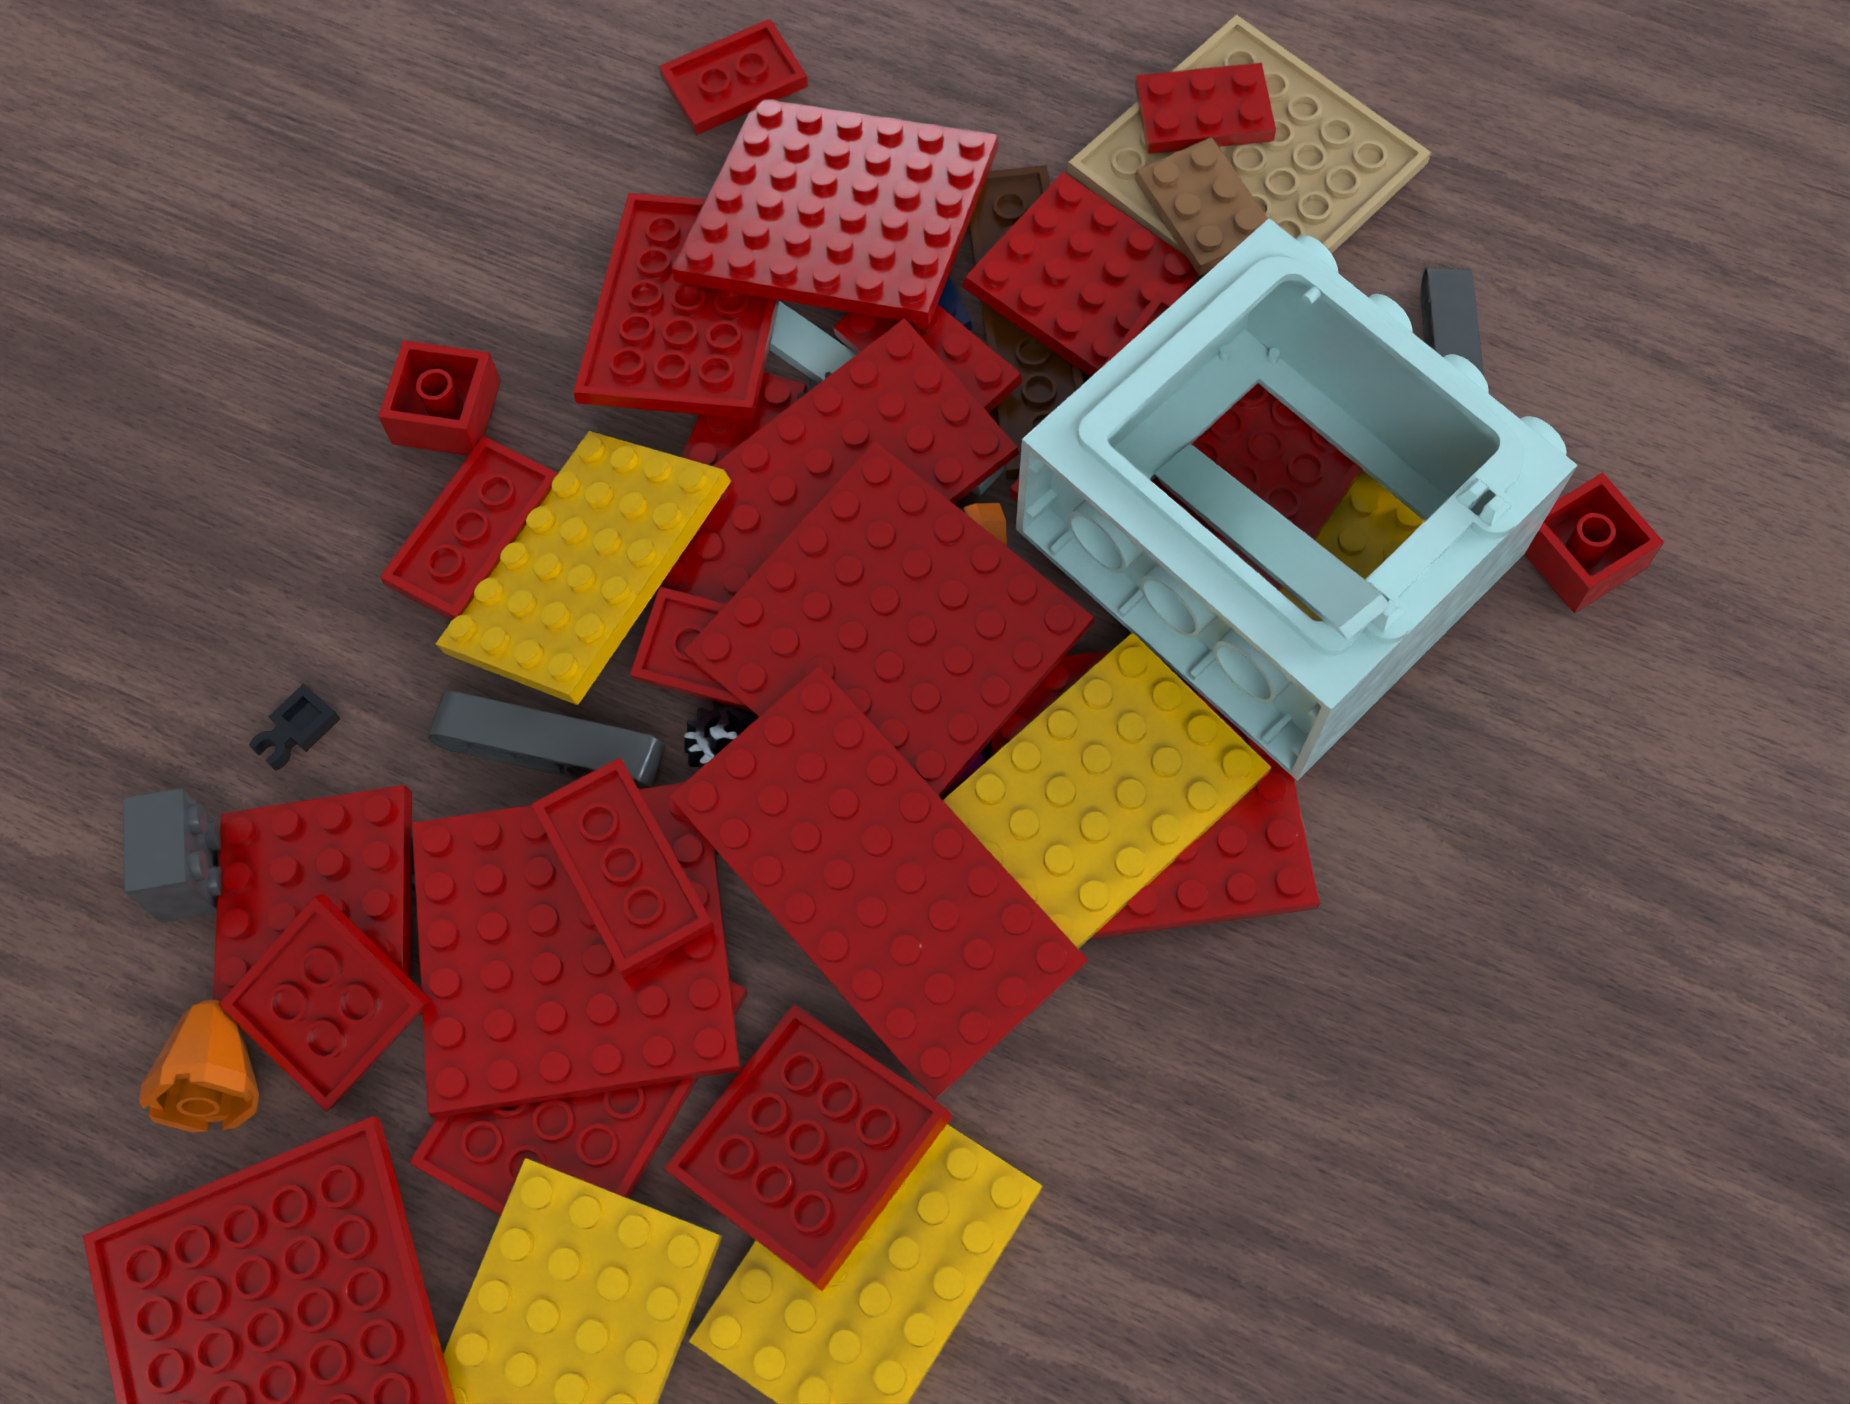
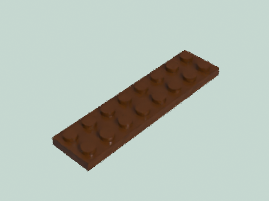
(1044, 374)

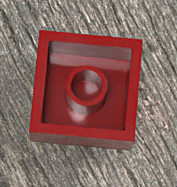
(439, 397)
(1592, 543)

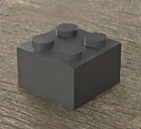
(171, 855)

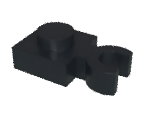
(298, 721)

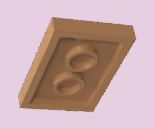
(1201, 202)

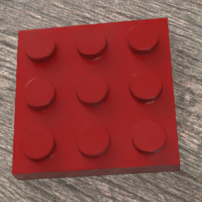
(324, 1002)

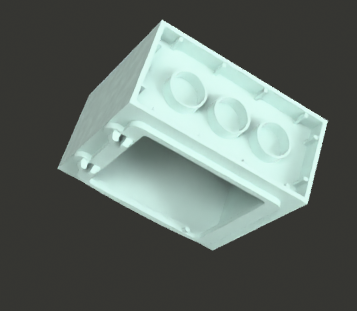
(1366, 386)

